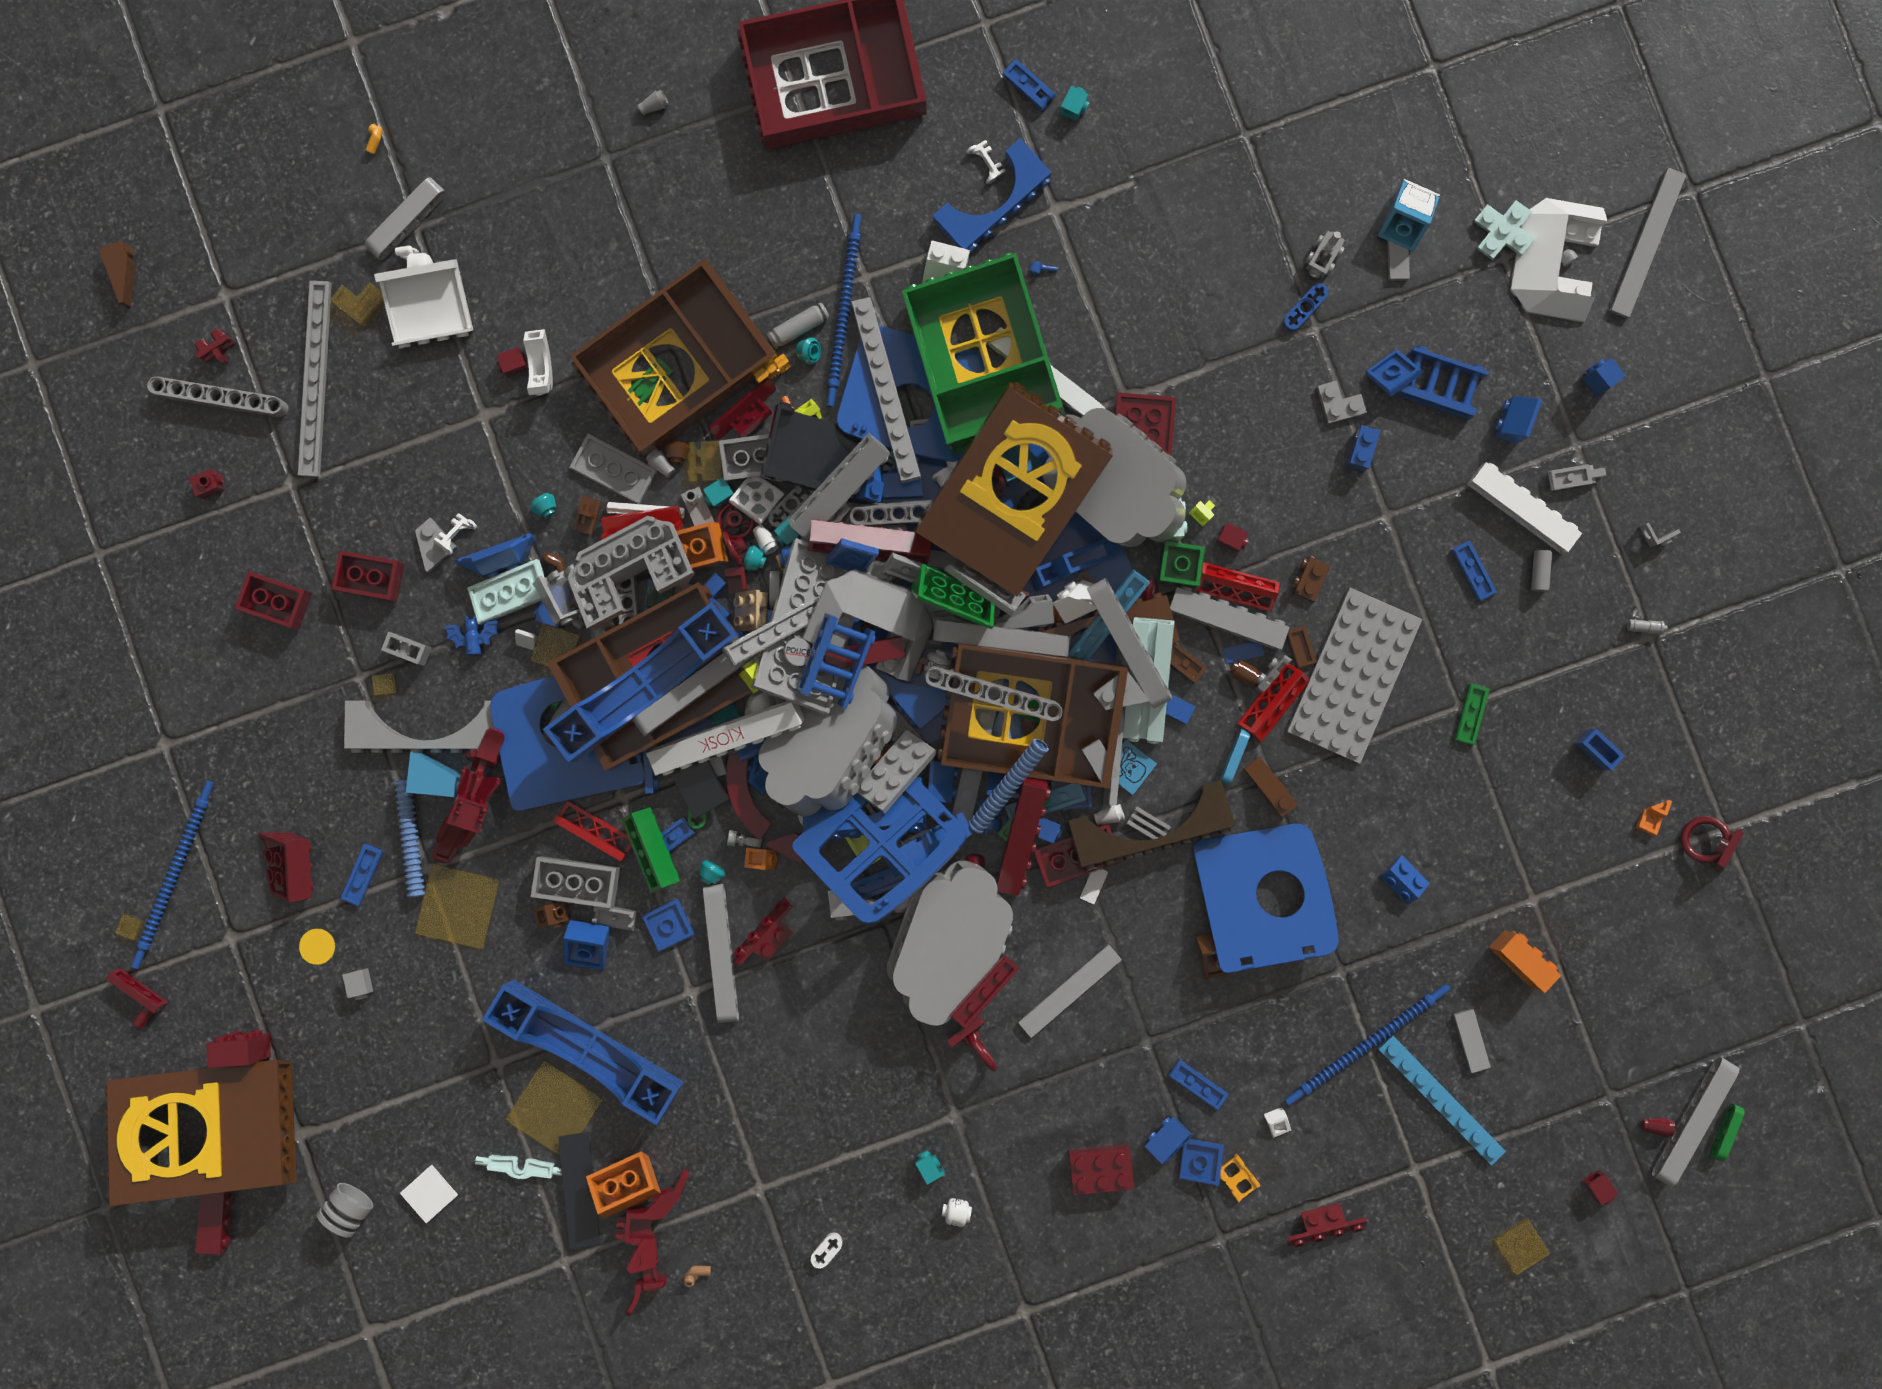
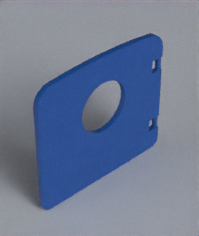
(860, 407)
(535, 768)
(1240, 928)

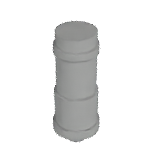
(1649, 627)

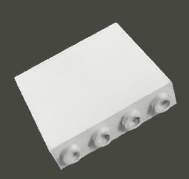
(425, 303)

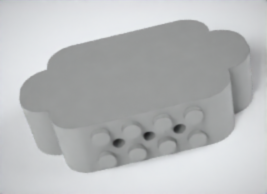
(1137, 488)
(830, 752)
(948, 940)

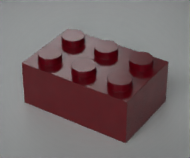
(367, 576)
(273, 600)
(238, 1049)
(1101, 1169)

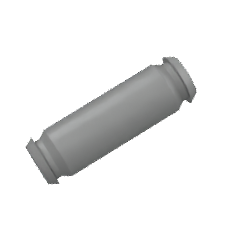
(798, 325)

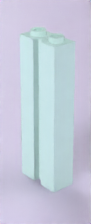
(1142, 719)

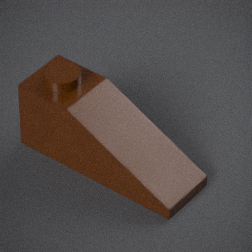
(121, 270)
(1270, 787)

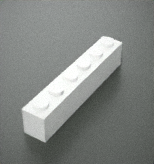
(1524, 508)

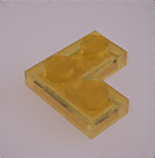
(359, 307)

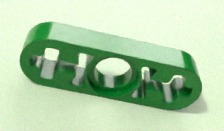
(1727, 1132)

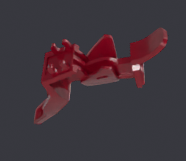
(470, 806)
(638, 1232)

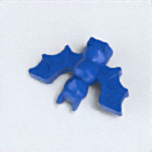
(472, 639)

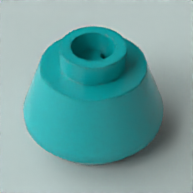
(808, 350)
(544, 505)
(754, 559)
(710, 872)

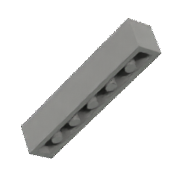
(840, 484)
(1228, 618)

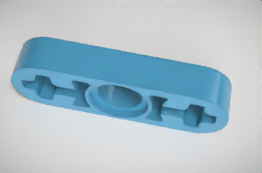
(1235, 757)

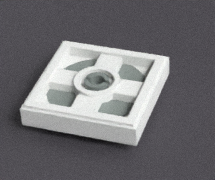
(756, 498)

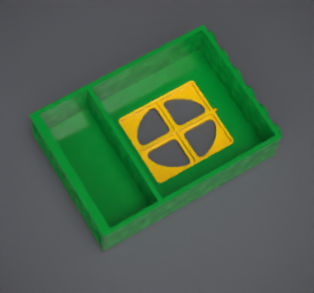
(964, 396)

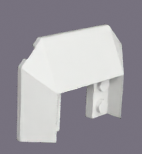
(1537, 270)

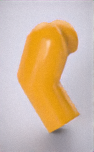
(376, 133)

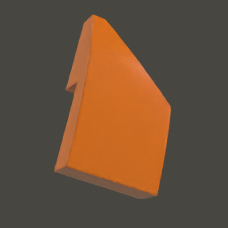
(1652, 818)

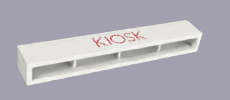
(725, 736)

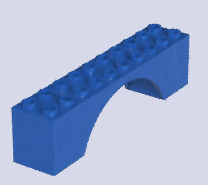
(668, 666)
(626, 1074)

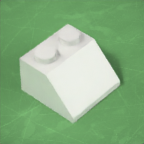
(944, 259)
(1074, 601)

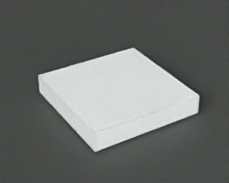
(429, 1193)

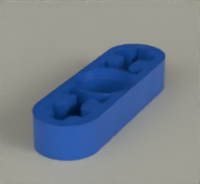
(1319, 286)

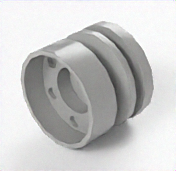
(344, 1210)

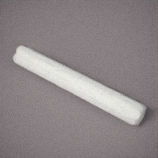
(624, 508)

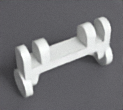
(983, 152)
(445, 541)

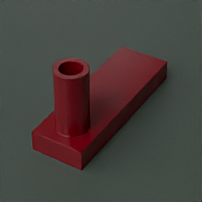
(150, 1000)

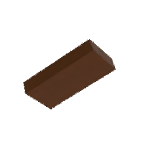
(1301, 647)

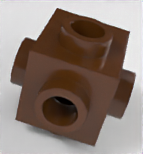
(551, 914)

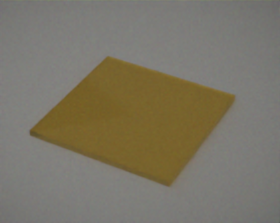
(457, 906)
(553, 1107)

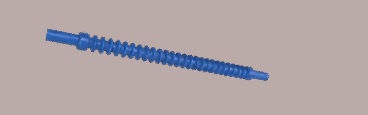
(833, 382)
(145, 944)
(1429, 1000)

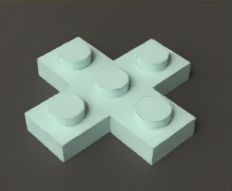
(1504, 230)

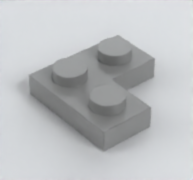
(1335, 407)

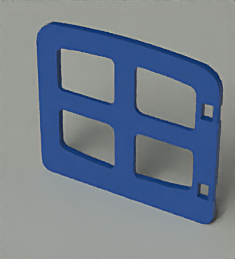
(882, 844)

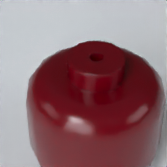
(976, 859)

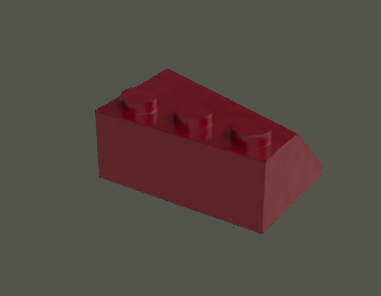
(288, 865)

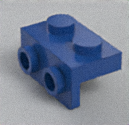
(1405, 880)

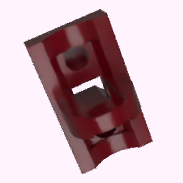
(216, 348)

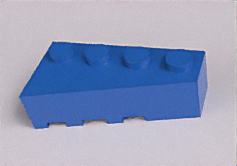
(922, 846)

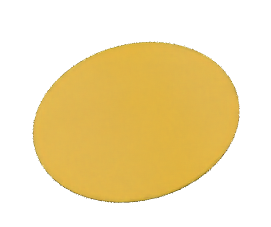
(317, 946)

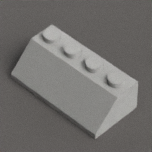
(743, 456)

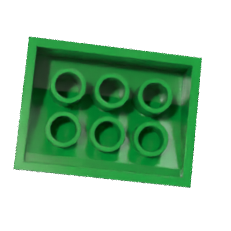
(952, 596)

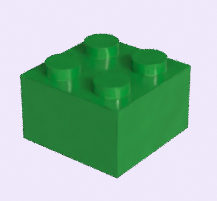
(1181, 564)

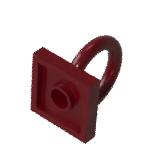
(1725, 848)
(970, 1036)

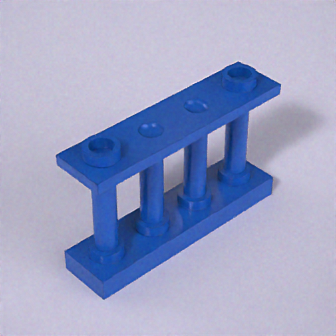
(1444, 403)
(816, 664)

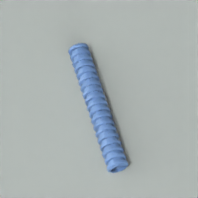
(1008, 785)
(409, 839)

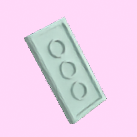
(506, 592)

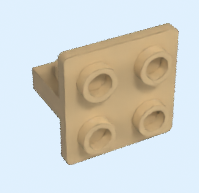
(750, 610)

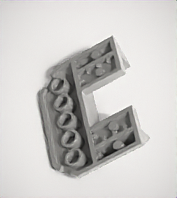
(622, 555)
(878, 604)

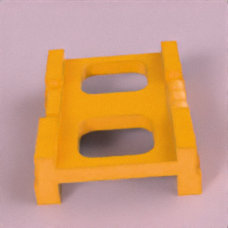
(780, 365)
(1242, 1174)

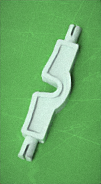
(510, 1165)

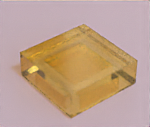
(383, 684)
(129, 927)

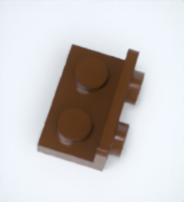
(1310, 579)

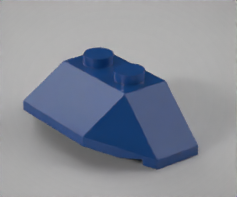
(500, 557)

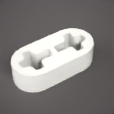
(830, 1253)

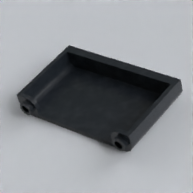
(805, 449)

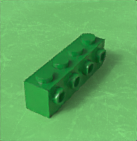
(650, 849)

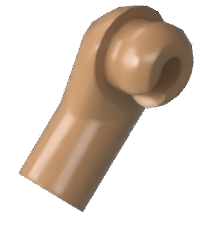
(694, 1273)

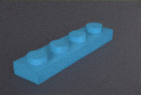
(1059, 798)

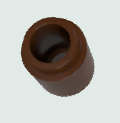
(1244, 673)

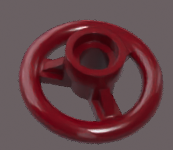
(734, 513)
(736, 547)

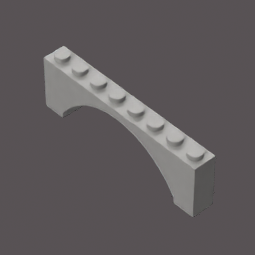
(368, 731)

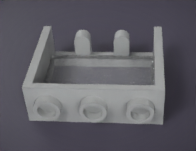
(558, 596)

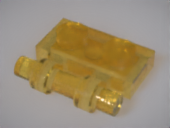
(710, 461)

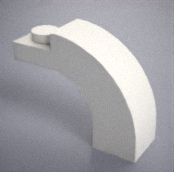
(539, 362)

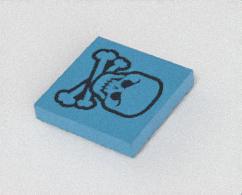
(1134, 767)

